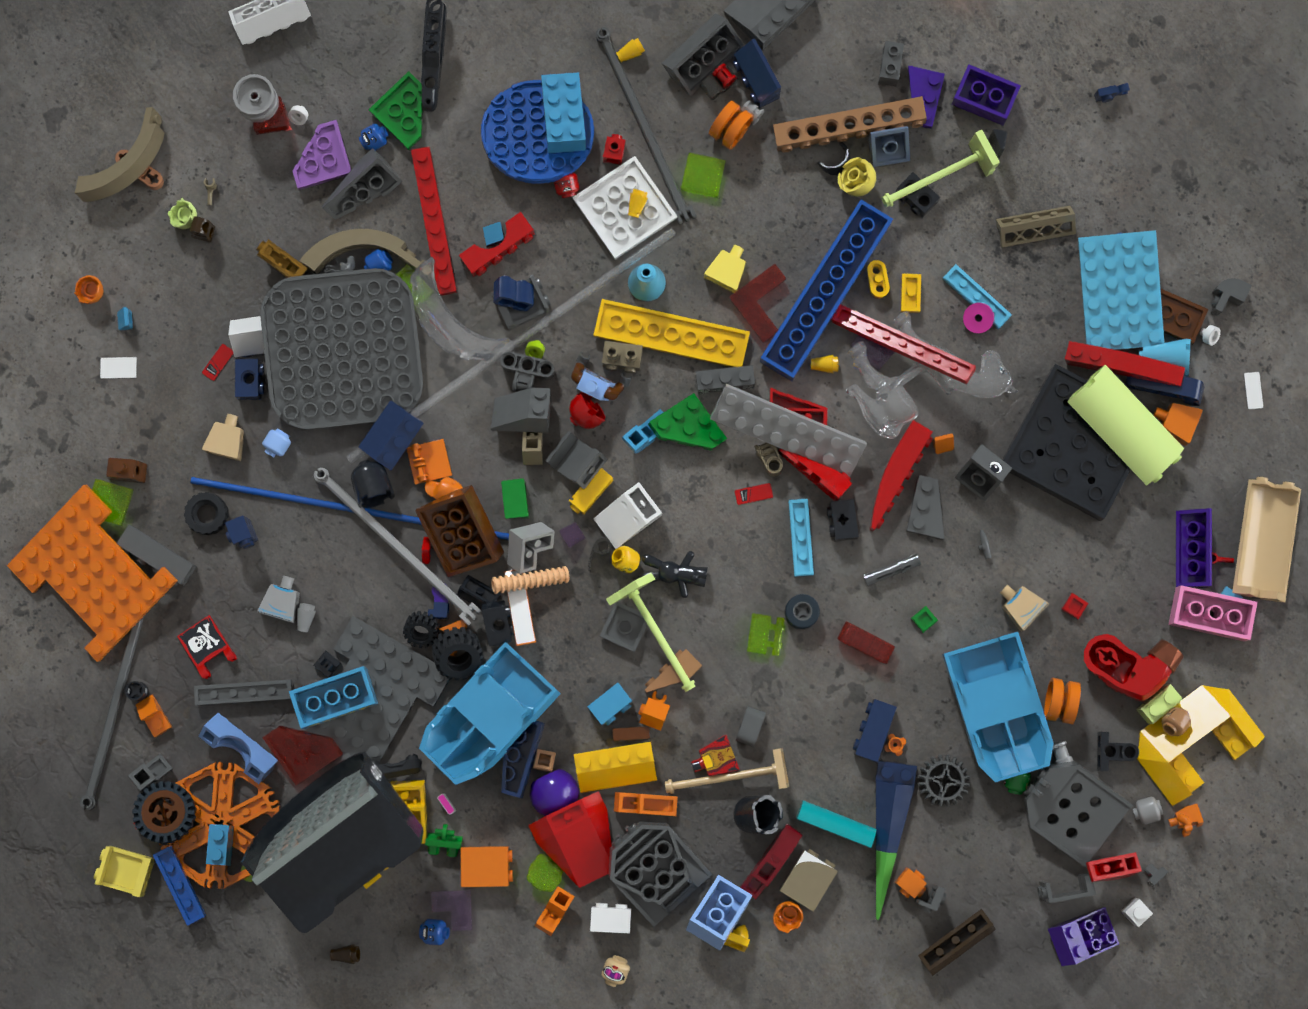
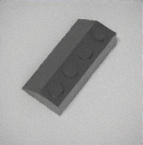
(702, 53)

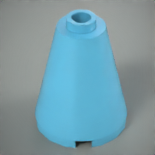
(646, 282)
(1171, 352)

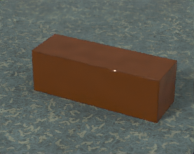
(631, 733)

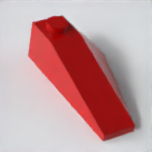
(825, 478)

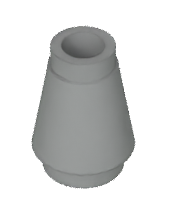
(305, 616)

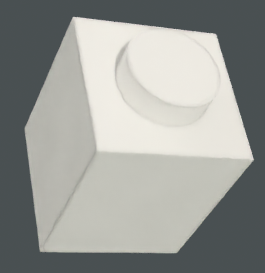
(1136, 912)

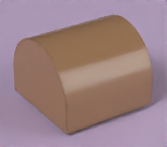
(544, 760)

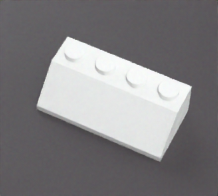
(266, 16)

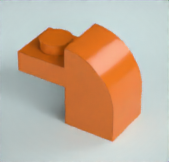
(554, 911)

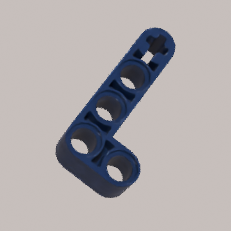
(1190, 390)

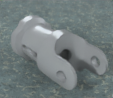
(1061, 752)

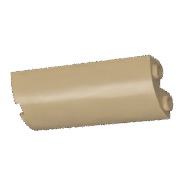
(1267, 540)

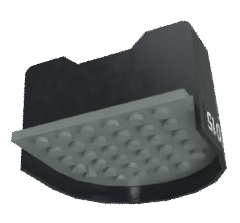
(332, 841)

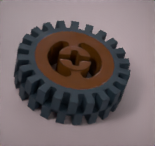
(145, 819)

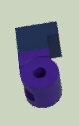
(441, 606)

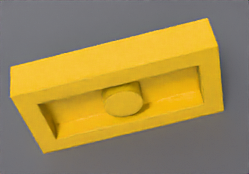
(910, 293)

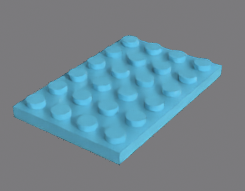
(1121, 290)

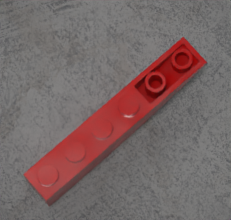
(898, 469)

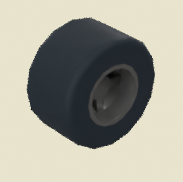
(805, 606)

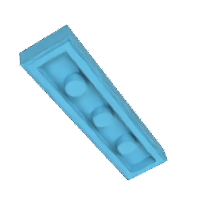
(974, 293)
(801, 537)

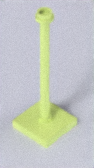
(982, 153)
(631, 591)

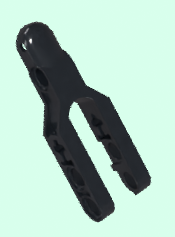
(433, 58)

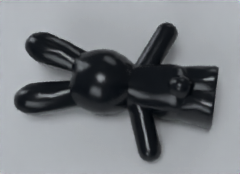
(671, 572)

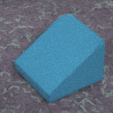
(493, 234)
(125, 319)

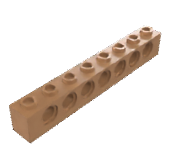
(782, 131)

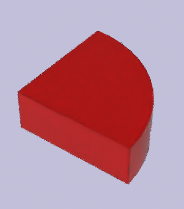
(426, 550)

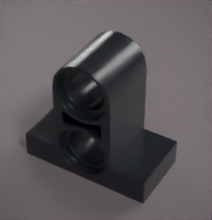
(1118, 751)

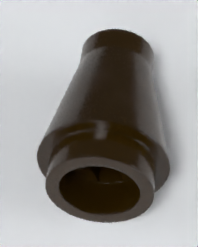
(347, 954)

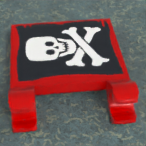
(204, 643)

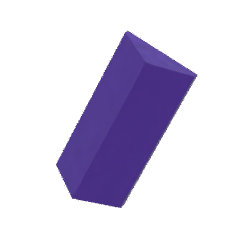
(1194, 548)

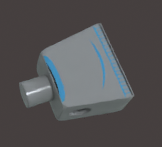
(281, 601)

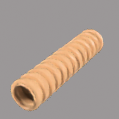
(530, 580)

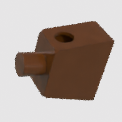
(125, 470)

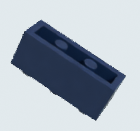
(874, 730)

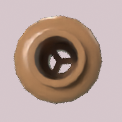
(1176, 721)

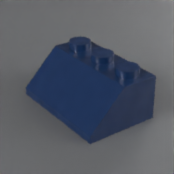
(757, 74)
(390, 435)

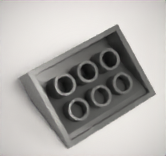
(765, 18)

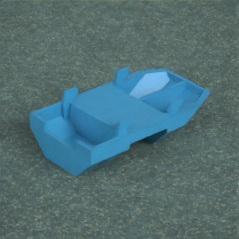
(1000, 707)
(487, 716)

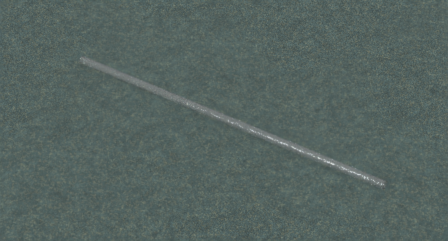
(534, 329)

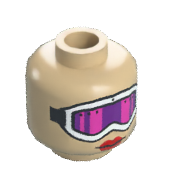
(615, 971)

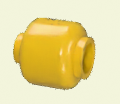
(625, 559)

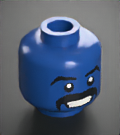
(373, 137)
(434, 932)

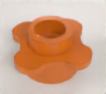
(900, 743)

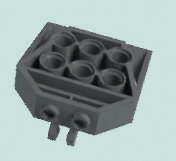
(1091, 832)
(642, 842)

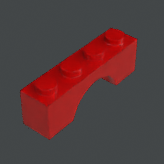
(517, 232)

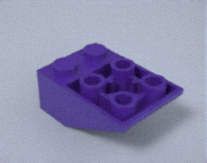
(1083, 937)

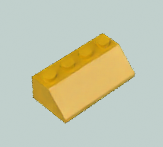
(615, 767)

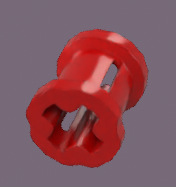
(724, 75)

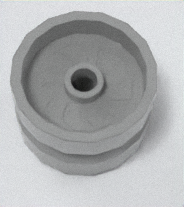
(255, 98)

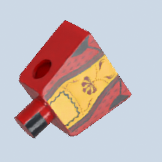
(716, 758)

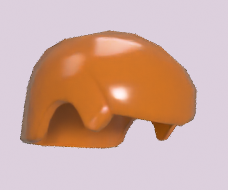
(89, 289)
(787, 916)

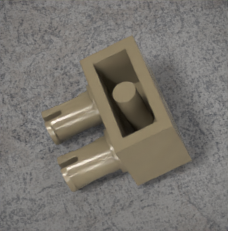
(622, 356)

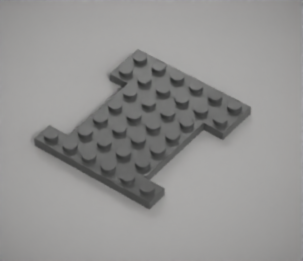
(397, 680)

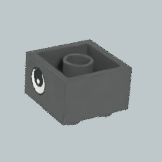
(983, 472)

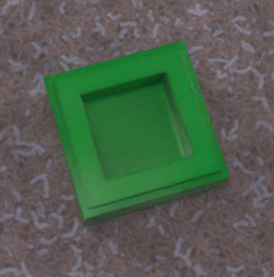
(924, 619)

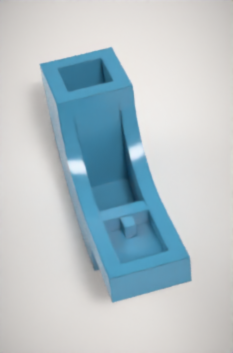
(641, 436)

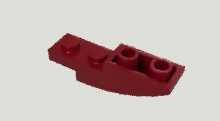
(772, 861)

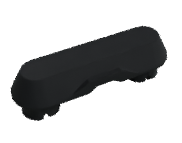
(406, 767)

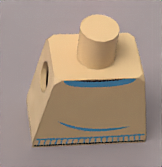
(1022, 606)

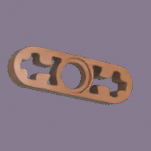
(153, 173)

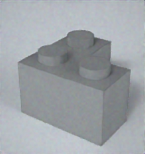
(525, 543)

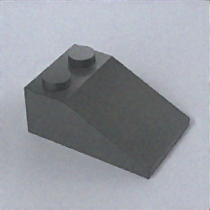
(523, 411)

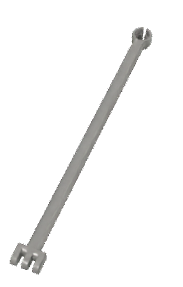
(398, 547)

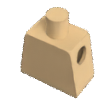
(225, 439)

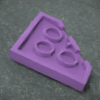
(322, 158)

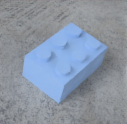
(719, 912)

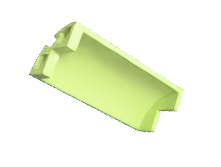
(1126, 425)

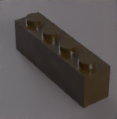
(957, 942)

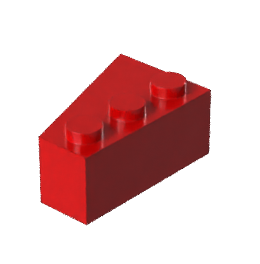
(802, 407)

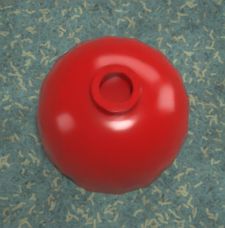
(585, 412)

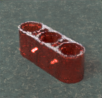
(866, 642)

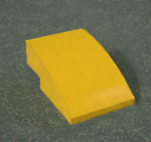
(414, 796)

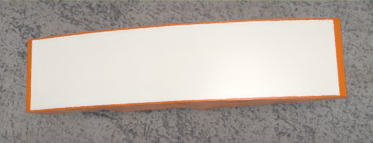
(521, 614)

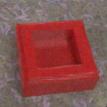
(1074, 606)

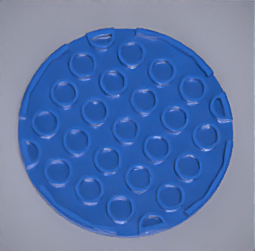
(517, 141)

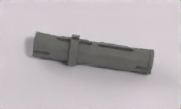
(892, 569)

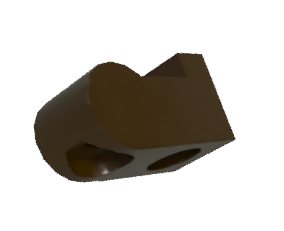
(202, 229)

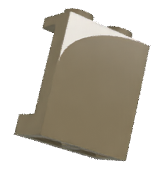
(809, 879)

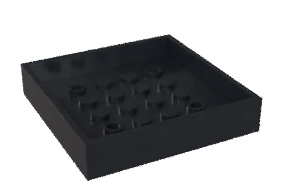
(1069, 450)

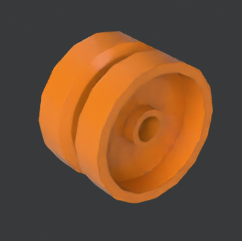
(731, 125)
(1062, 700)

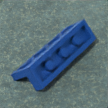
(179, 885)

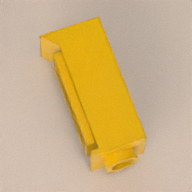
(585, 498)

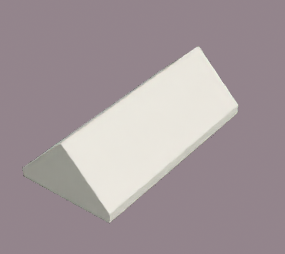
(246, 337)

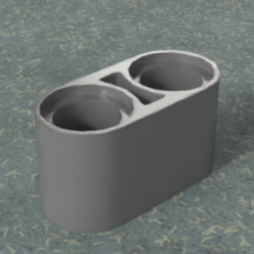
(750, 726)

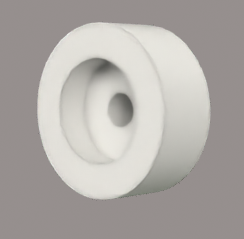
(298, 115)
(1210, 334)

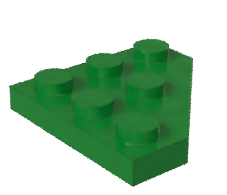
(401, 110)
(688, 425)

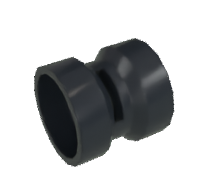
(133, 691)

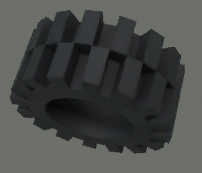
(421, 638)

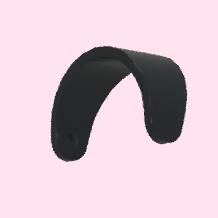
(835, 170)

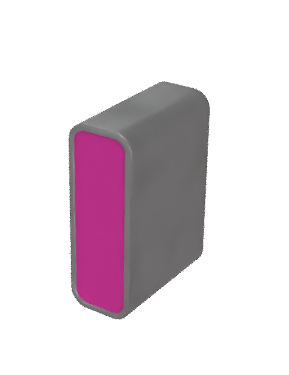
(446, 803)

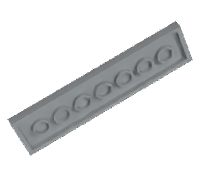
(787, 429)

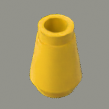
(630, 50)
(637, 202)
(825, 364)

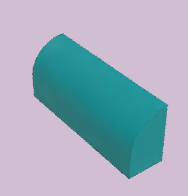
(836, 823)

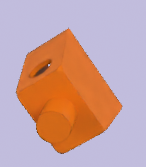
(1179, 421)

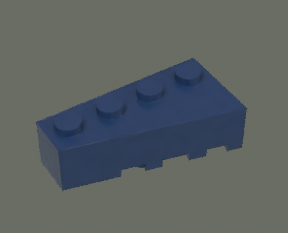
(520, 759)

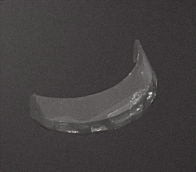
(442, 325)

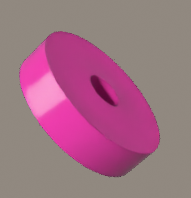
(978, 326)

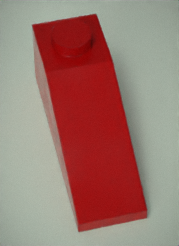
(1114, 867)

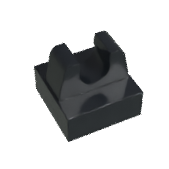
(327, 664)

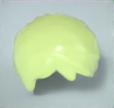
(182, 214)

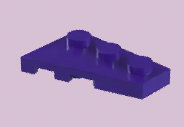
(929, 85)

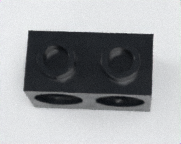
(913, 198)

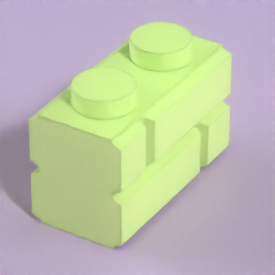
(1159, 704)

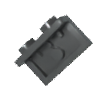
(935, 898)

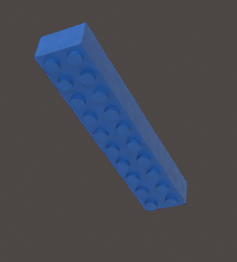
(826, 290)

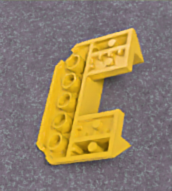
(1209, 711)

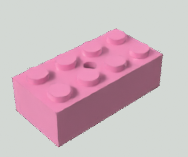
(1231, 618)

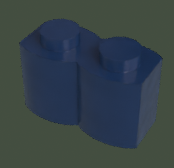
(513, 293)

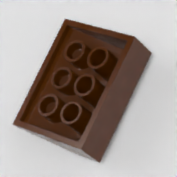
(460, 531)

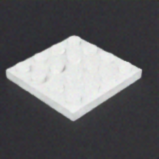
(607, 207)

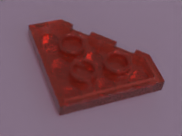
(301, 751)

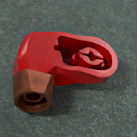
(1126, 670)

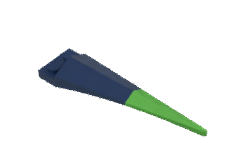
(893, 796)

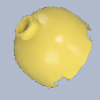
(857, 177)

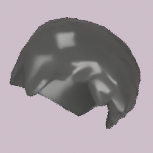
(341, 265)

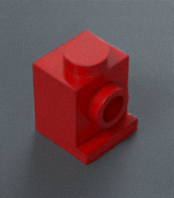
(614, 156)

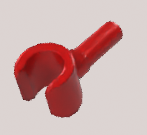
(1221, 559)

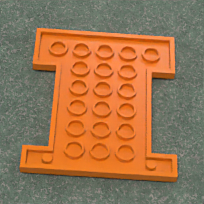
(90, 571)

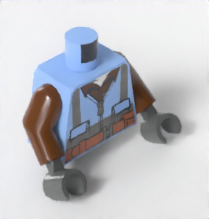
(595, 384)

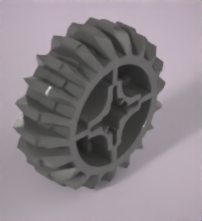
(942, 789)

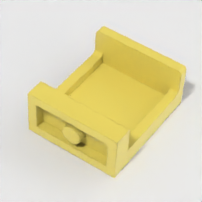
(124, 870)

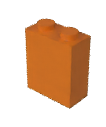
(486, 866)

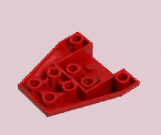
(577, 839)

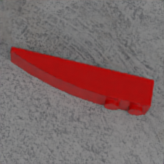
(1123, 363)

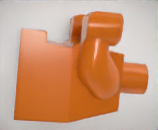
(1187, 818)

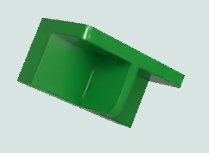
(515, 499)

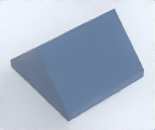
(889, 146)

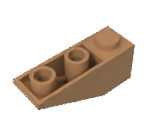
(668, 674)

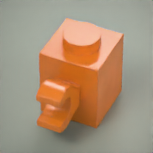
(654, 712)

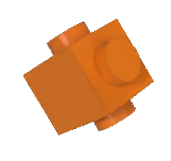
(911, 883)

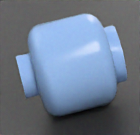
(276, 443)

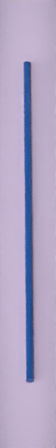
(310, 501)

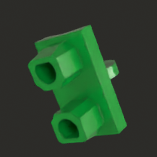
(444, 838)

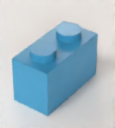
(610, 704)
(219, 844)

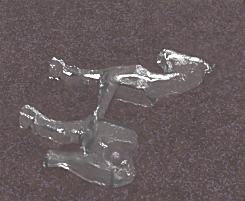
(893, 402)

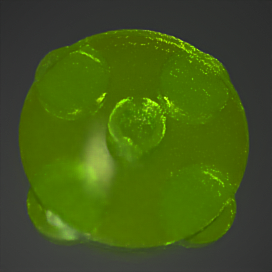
(544, 873)

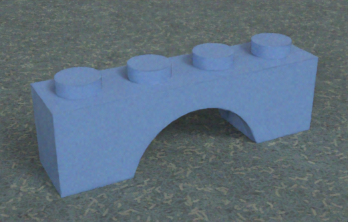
(221, 732)

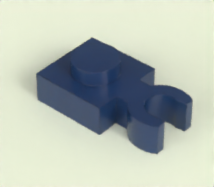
(1108, 93)

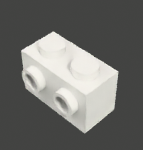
(610, 919)

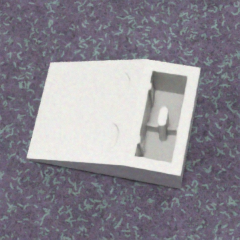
(627, 515)

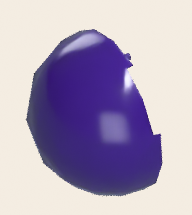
(553, 792)

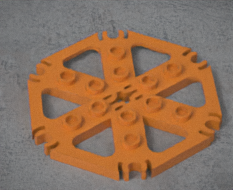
(222, 806)

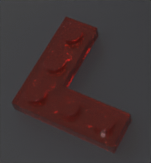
(747, 297)

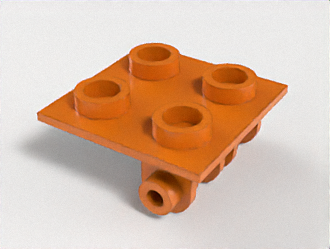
(429, 461)

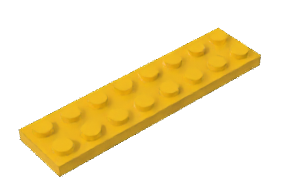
(671, 333)

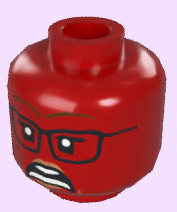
(567, 186)

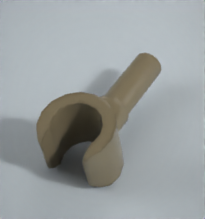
(210, 188)

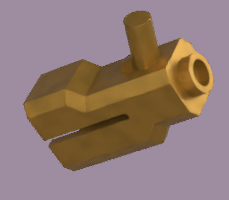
(280, 259)

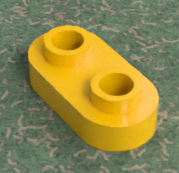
(879, 279)

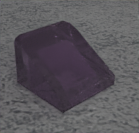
(572, 534)

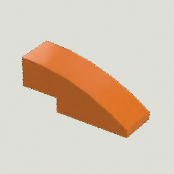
(645, 804)

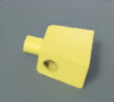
(727, 269)

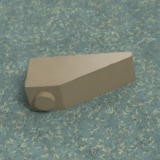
(532, 448)

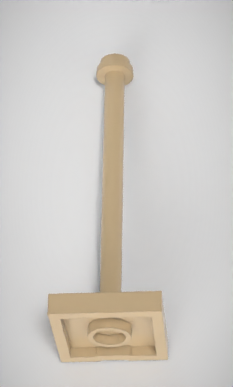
(777, 768)

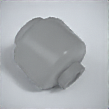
(1148, 810)

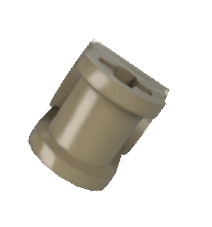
(769, 454)

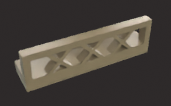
(1036, 222)

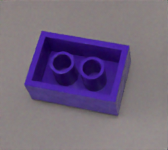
(986, 95)

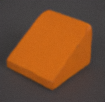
(943, 443)

